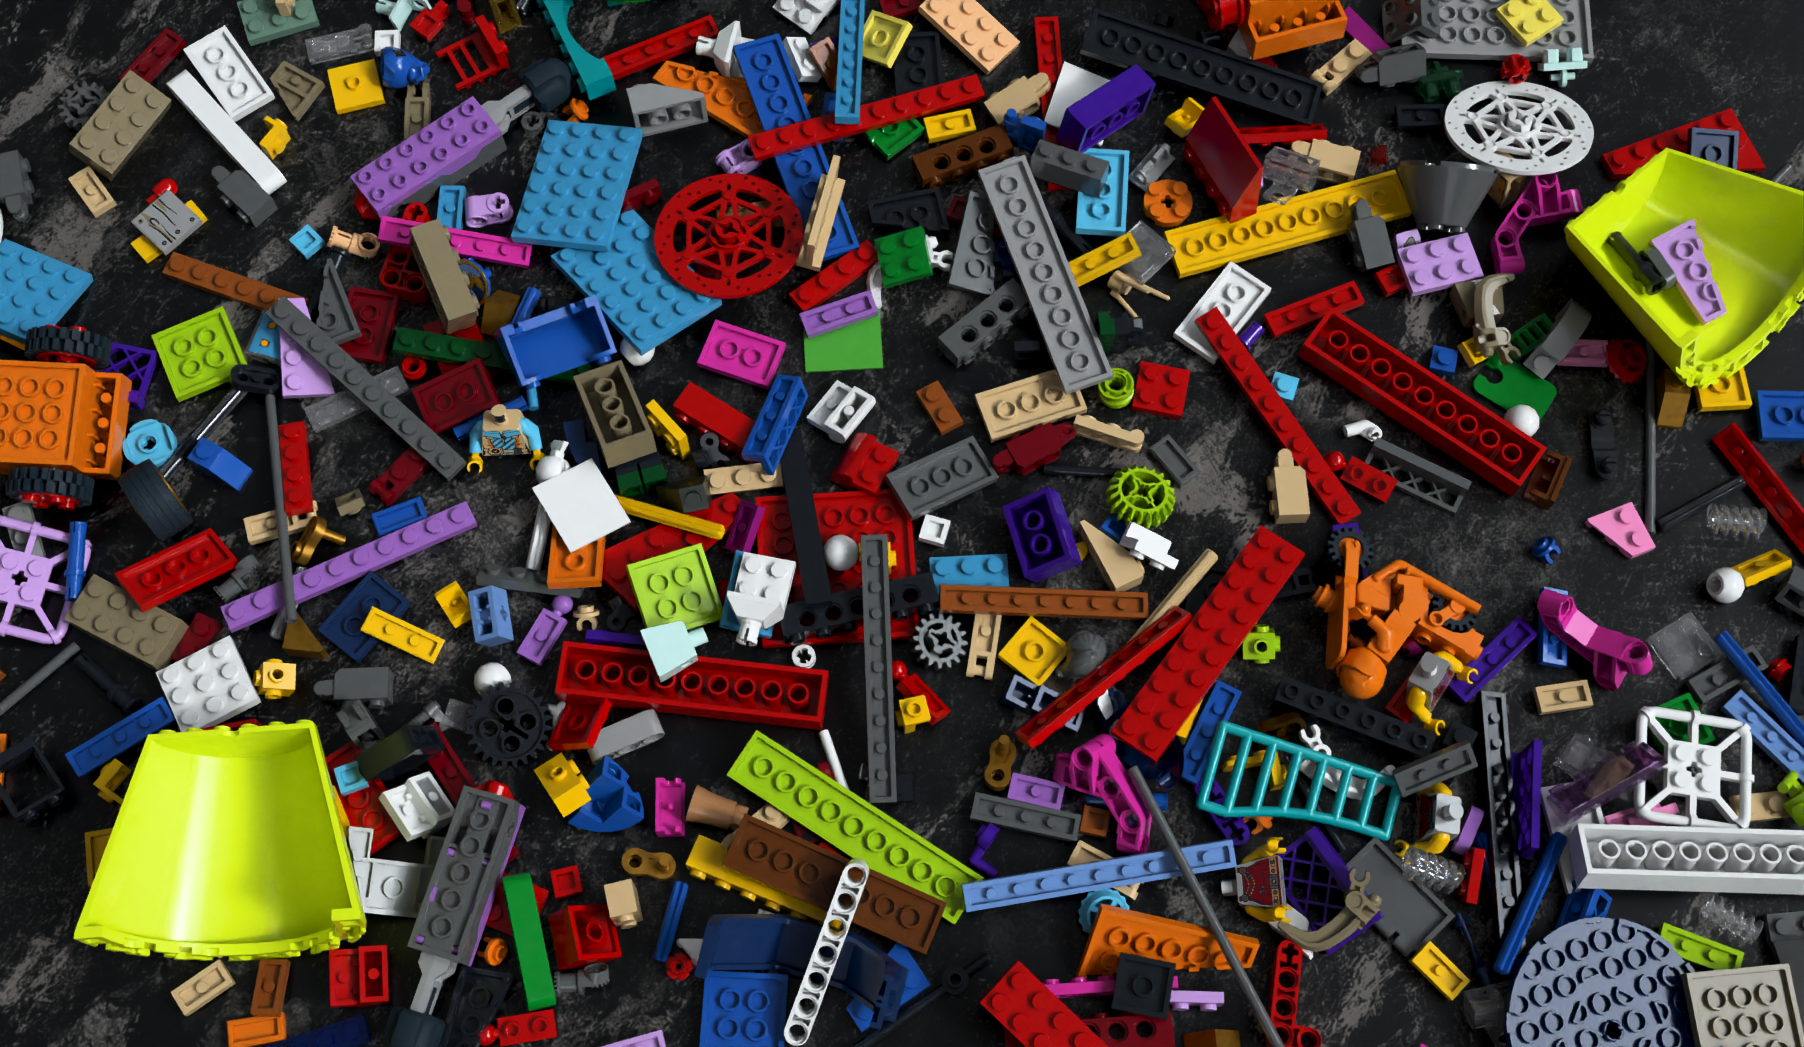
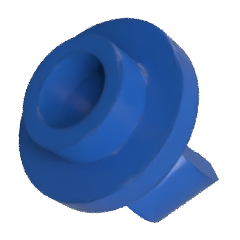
(1542, 547)

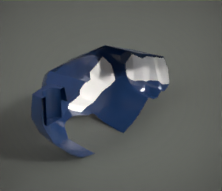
(1168, 767)

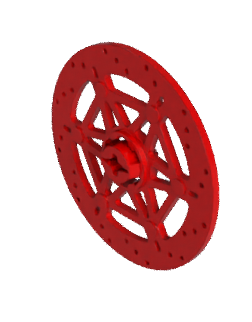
(730, 233)

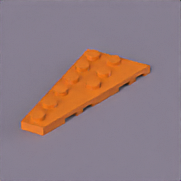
(725, 97)
(1159, 939)

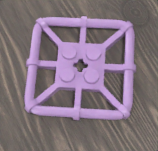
(38, 571)

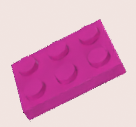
(741, 354)

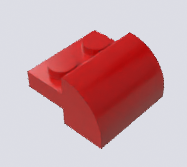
(864, 464)
(358, 977)

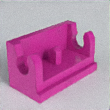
(670, 808)

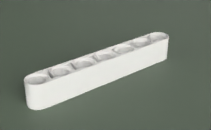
(225, 132)
(823, 964)

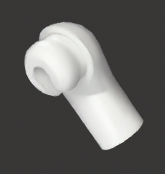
(1364, 428)

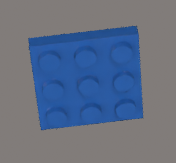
(744, 1009)

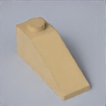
(1113, 561)

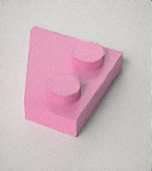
(1624, 530)

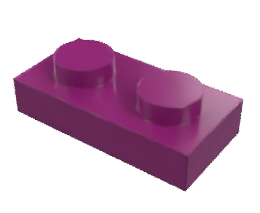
(745, 527)

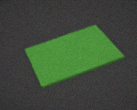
(846, 348)

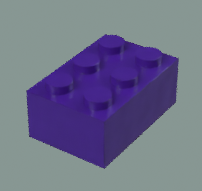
(1042, 535)

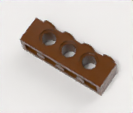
(969, 147)

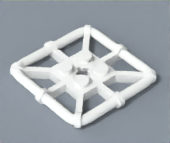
(1707, 761)

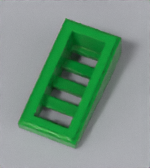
(1539, 326)

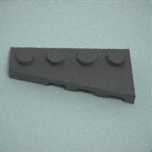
(973, 254)

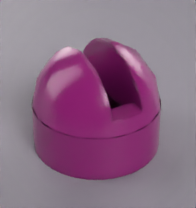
(1413, 646)

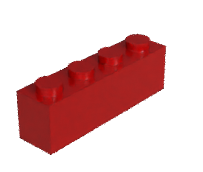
(711, 414)

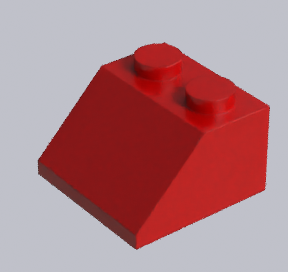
(584, 936)

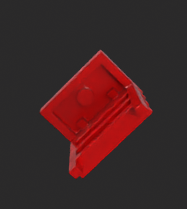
(488, 46)

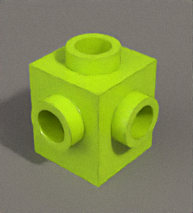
(1262, 653)

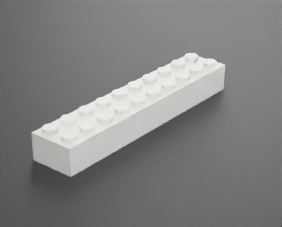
(1687, 858)

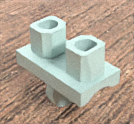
(1551, 62)

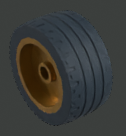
(154, 500)

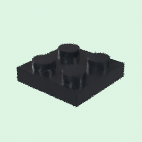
(1143, 986)

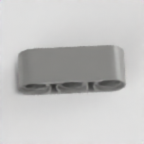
(627, 736)

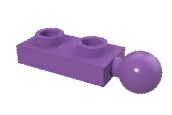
(545, 631)

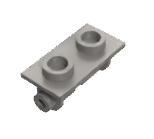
(1152, 166)

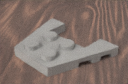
(390, 885)

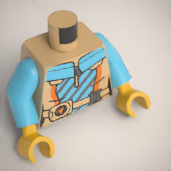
(504, 433)

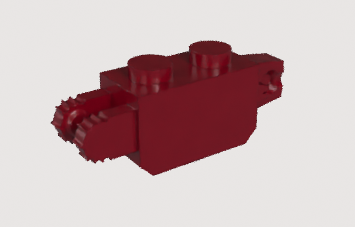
(1034, 448)

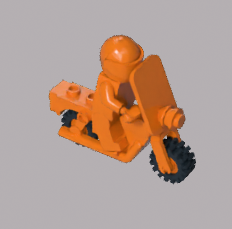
(1411, 610)

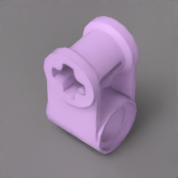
(737, 159)
(486, 210)

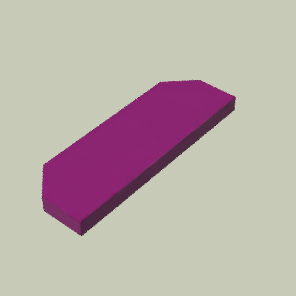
(1359, 29)

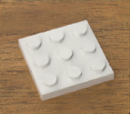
(208, 686)

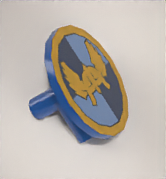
(478, 279)

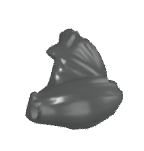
(1083, 654)

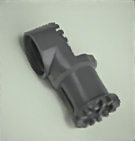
(235, 583)
(590, 976)

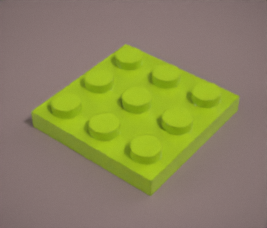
(199, 353)
(675, 589)

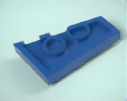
(915, 984)

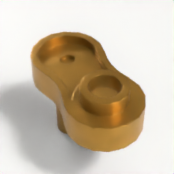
(315, 530)
(1001, 757)
(654, 865)

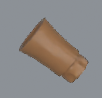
(715, 810)

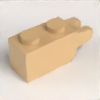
(1019, 95)
(1337, 162)
(1288, 490)

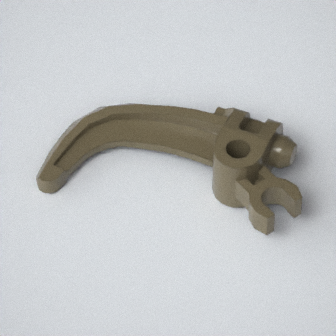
(1484, 330)
(1353, 916)

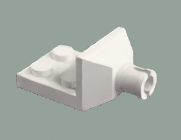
(722, 49)
(760, 594)

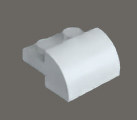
(806, 13)
(841, 411)
(418, 807)

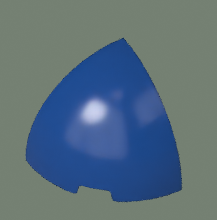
(612, 802)

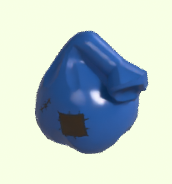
(401, 68)

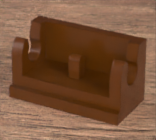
(1547, 480)

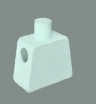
(672, 647)

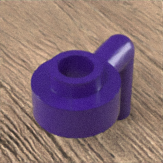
(985, 838)

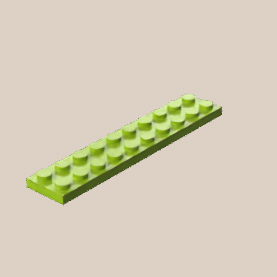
(850, 822)

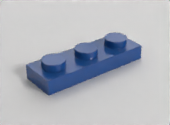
(1550, 648)

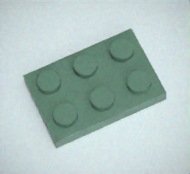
(264, 22)

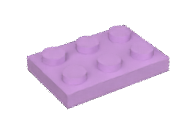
(1438, 264)

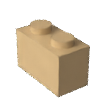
(623, 903)

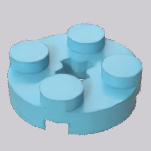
(148, 430)

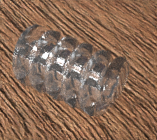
(1736, 520)
(1432, 870)
(1730, 920)

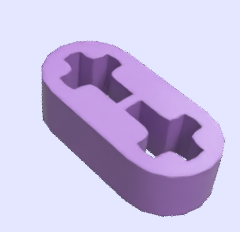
(1467, 830)

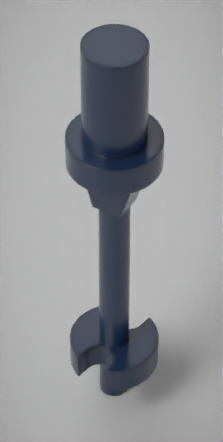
(1481, 968)

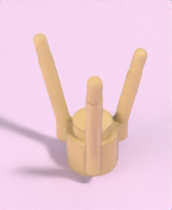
(1123, 283)

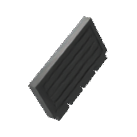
(1408, 908)

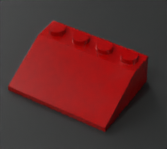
(1224, 163)

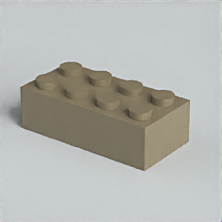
(120, 125)
(443, 276)
(615, 414)
(115, 620)

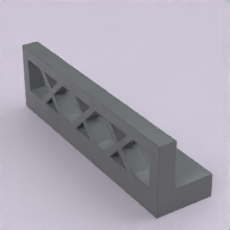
(1423, 471)

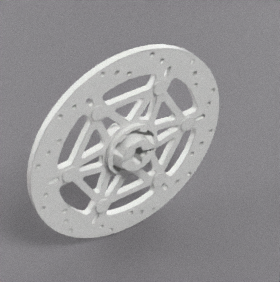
(1518, 127)

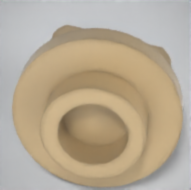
(586, 612)

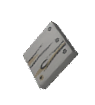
(167, 222)

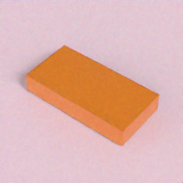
(256, 1031)

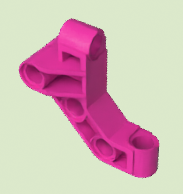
(1543, 205)
(1608, 650)
(1091, 771)

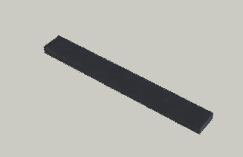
(805, 523)

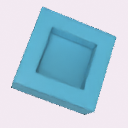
(307, 241)
(1285, 386)
(350, 779)

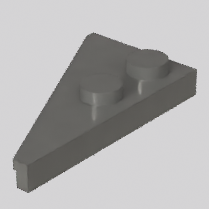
(335, 311)

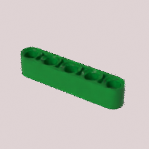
(528, 941)

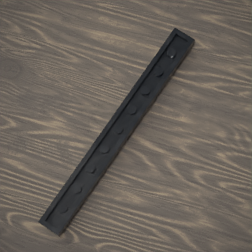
(1499, 814)

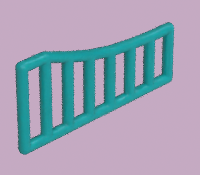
(1283, 809)

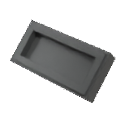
(1174, 461)

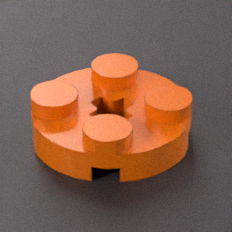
(1175, 192)

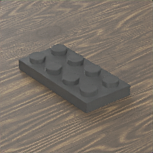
(941, 478)

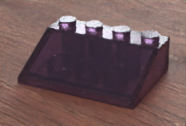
(1604, 783)

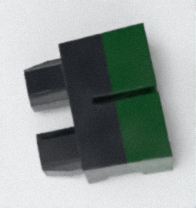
(1117, 332)
(629, 478)

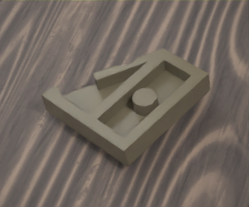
(296, 88)

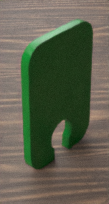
(1515, 388)

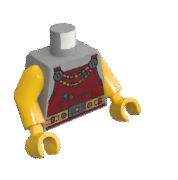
(1430, 682)
(1435, 820)
(1261, 883)

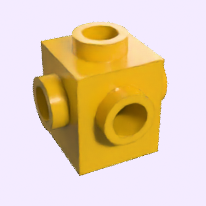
(275, 679)

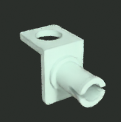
(400, 11)

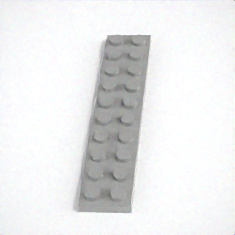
(1045, 275)

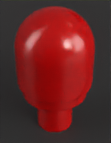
(160, 188)

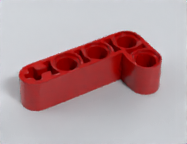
(404, 270)
(1288, 996)

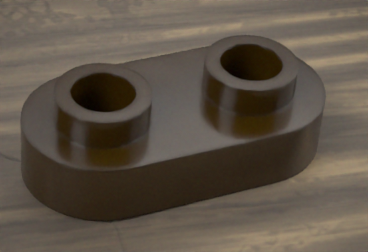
(1282, 726)

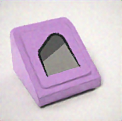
(1406, 239)

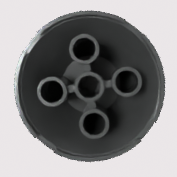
(1445, 194)

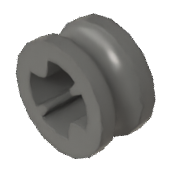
(537, 128)

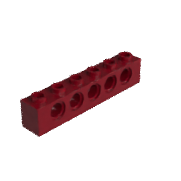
(1161, 1031)

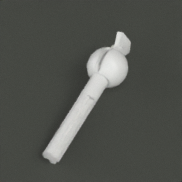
(546, 469)

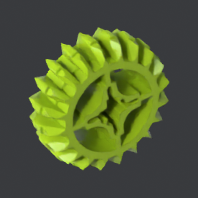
(1141, 488)

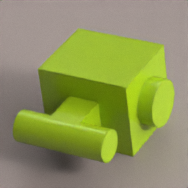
(1795, 802)

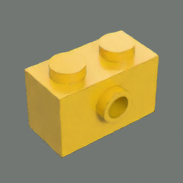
(563, 784)

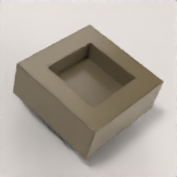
(350, 502)

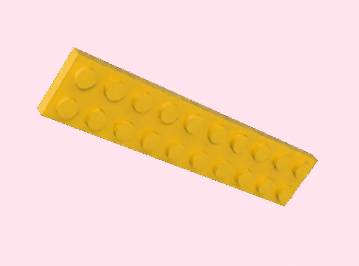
(1282, 227)

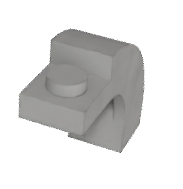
(1560, 339)

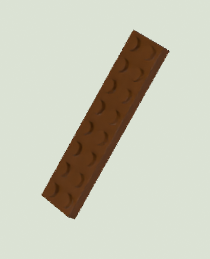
(813, 877)

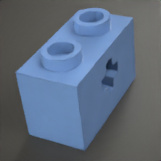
(490, 616)

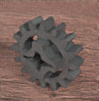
(82, 103)
(927, 641)

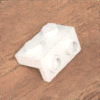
(1149, 545)

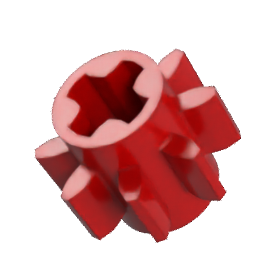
(1515, 68)

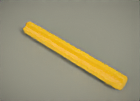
(671, 518)

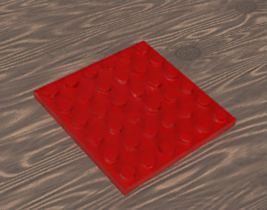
(848, 515)

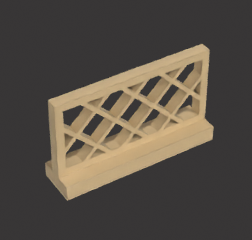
(821, 218)

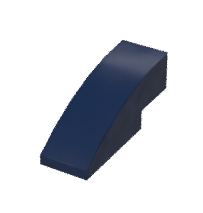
(578, 442)
(1033, 699)

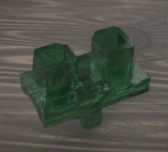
(1439, 78)

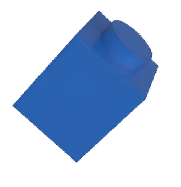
(219, 464)

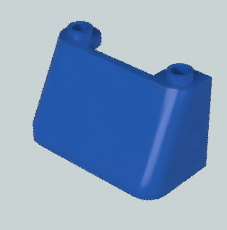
(556, 342)

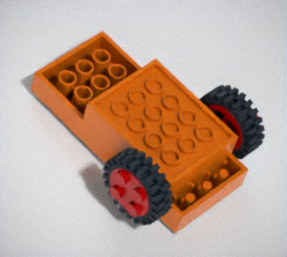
(58, 421)

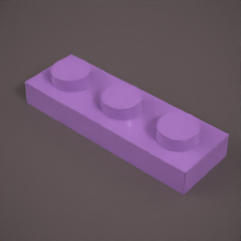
(838, 314)

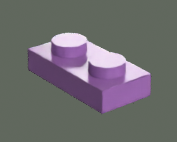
(1036, 791)

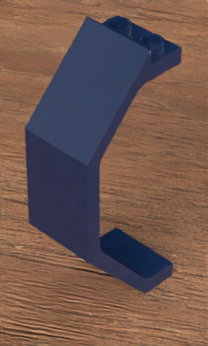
(787, 946)

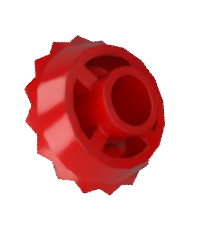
(1626, 360)

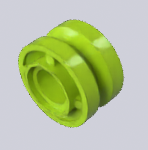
(1117, 398)

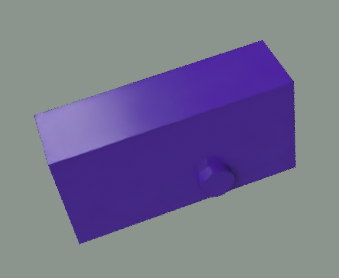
(1106, 110)

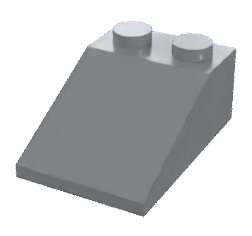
(665, 108)

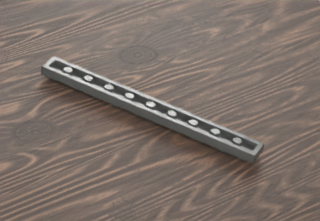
(366, 388)
(878, 669)

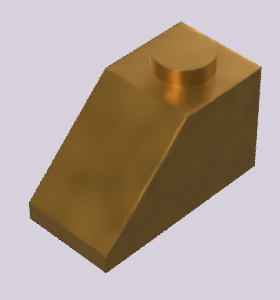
(1671, 400)

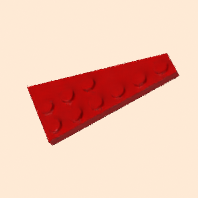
(1625, 160)
(660, 541)

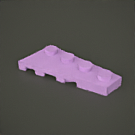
(1694, 280)
(300, 372)

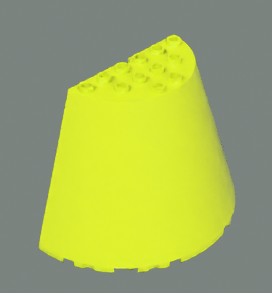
(1748, 236)
(226, 851)

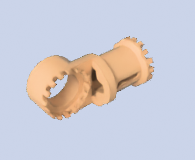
(352, 242)

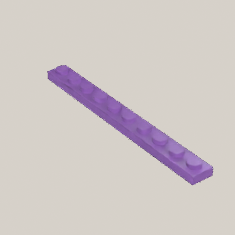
(350, 565)

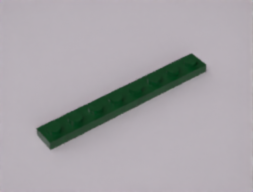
(463, 350)

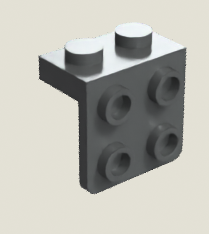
(1408, 16)

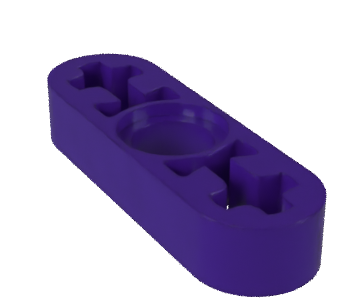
(1237, 825)

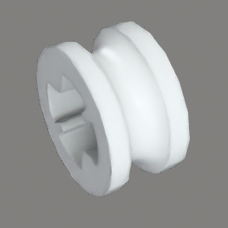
(811, 653)

